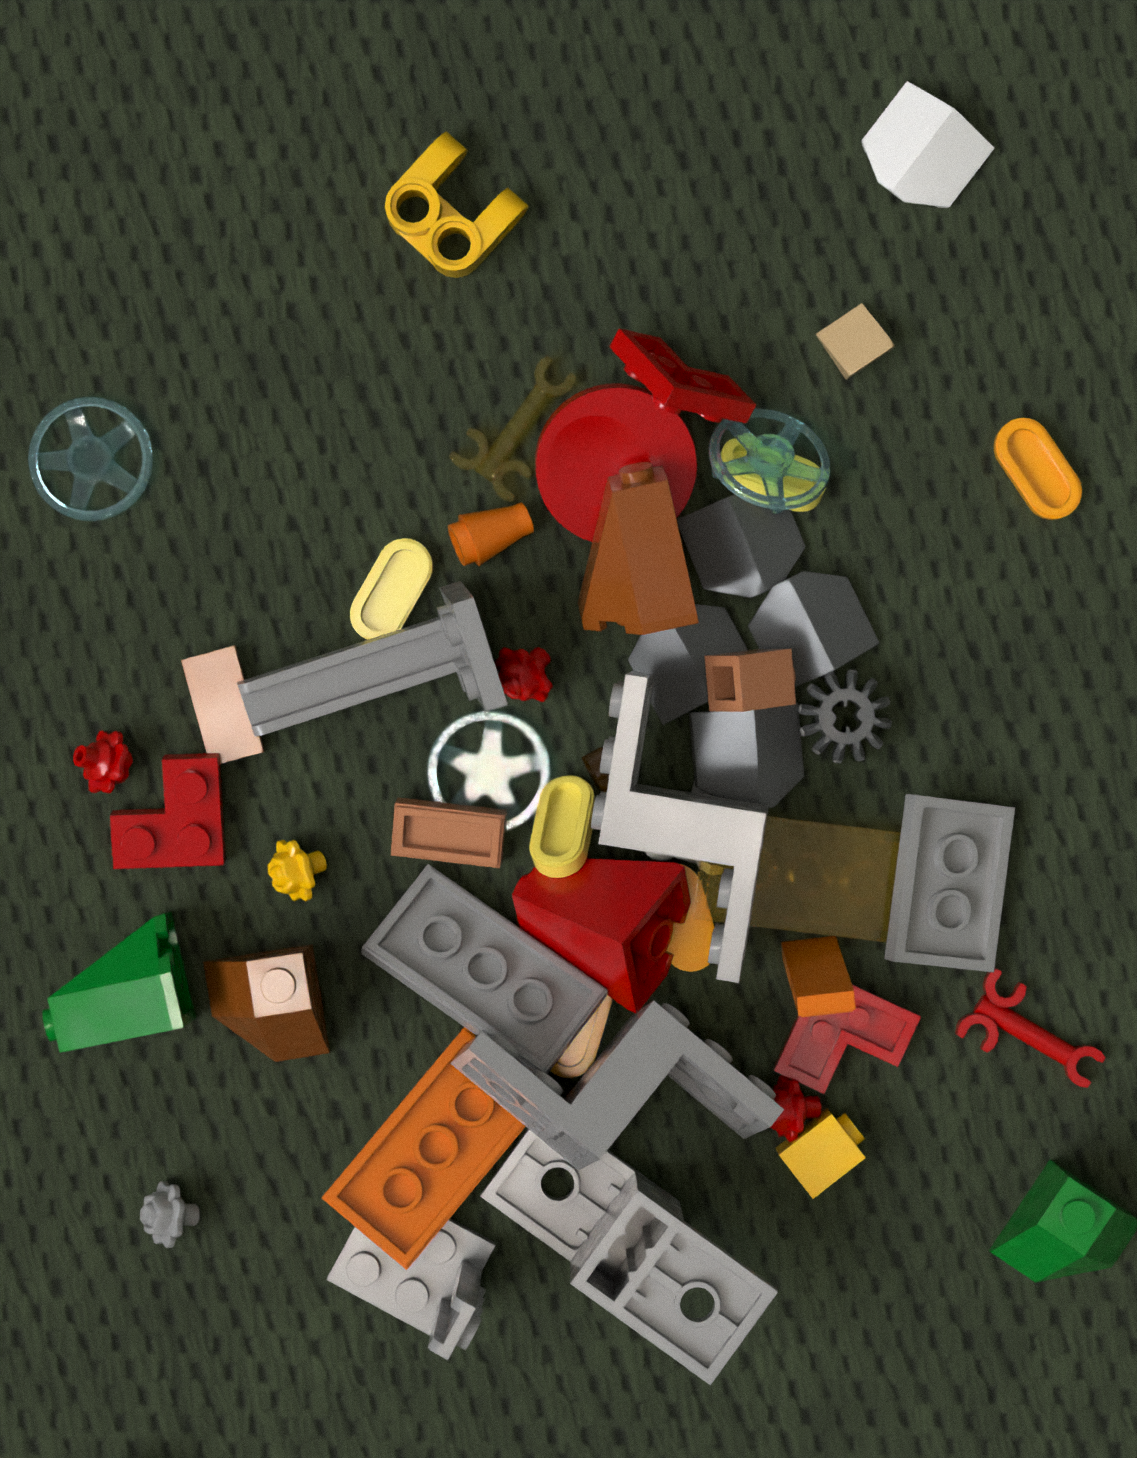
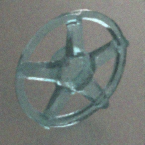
(90, 459)
(772, 459)
(489, 769)

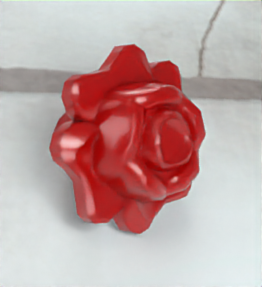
(524, 673)
(104, 761)
(795, 1106)

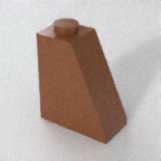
(637, 558)
(271, 1001)

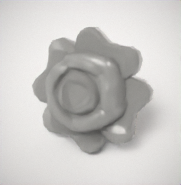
(166, 1214)

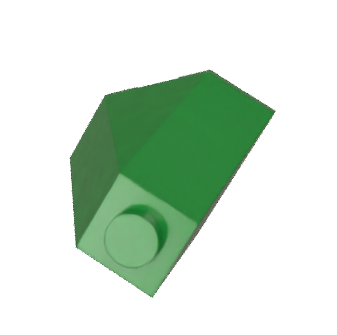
(125, 993)
(1063, 1229)

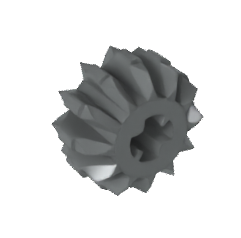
(863, 714)

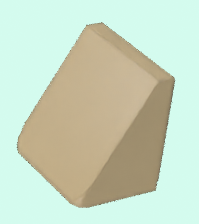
(855, 341)

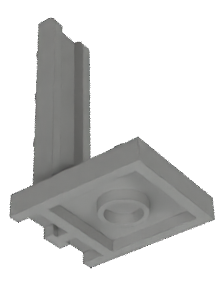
(379, 668)
(434, 1294)

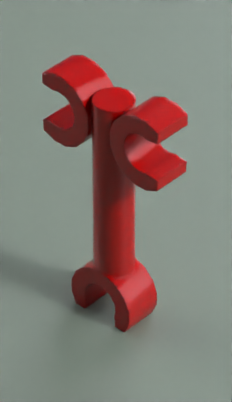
(994, 1012)

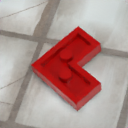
(675, 384)
(184, 831)
(819, 1041)

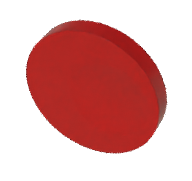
(599, 435)

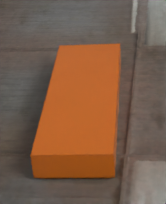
(818, 976)

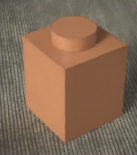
(750, 680)

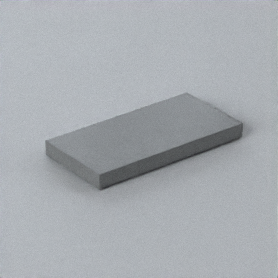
(484, 970)

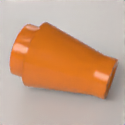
(488, 532)

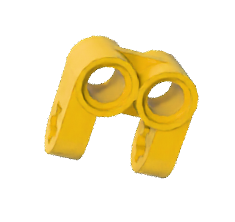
(442, 219)

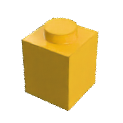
(823, 1151)

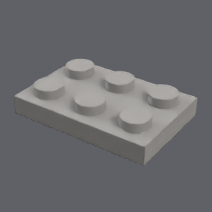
(949, 883)

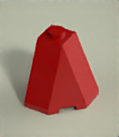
(609, 921)

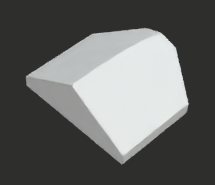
(924, 149)

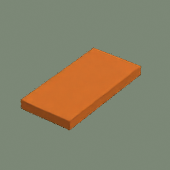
(424, 1160)

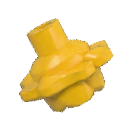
(294, 870)

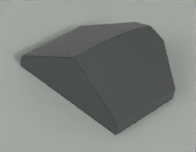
(741, 546)
(817, 620)
(679, 660)
(747, 753)

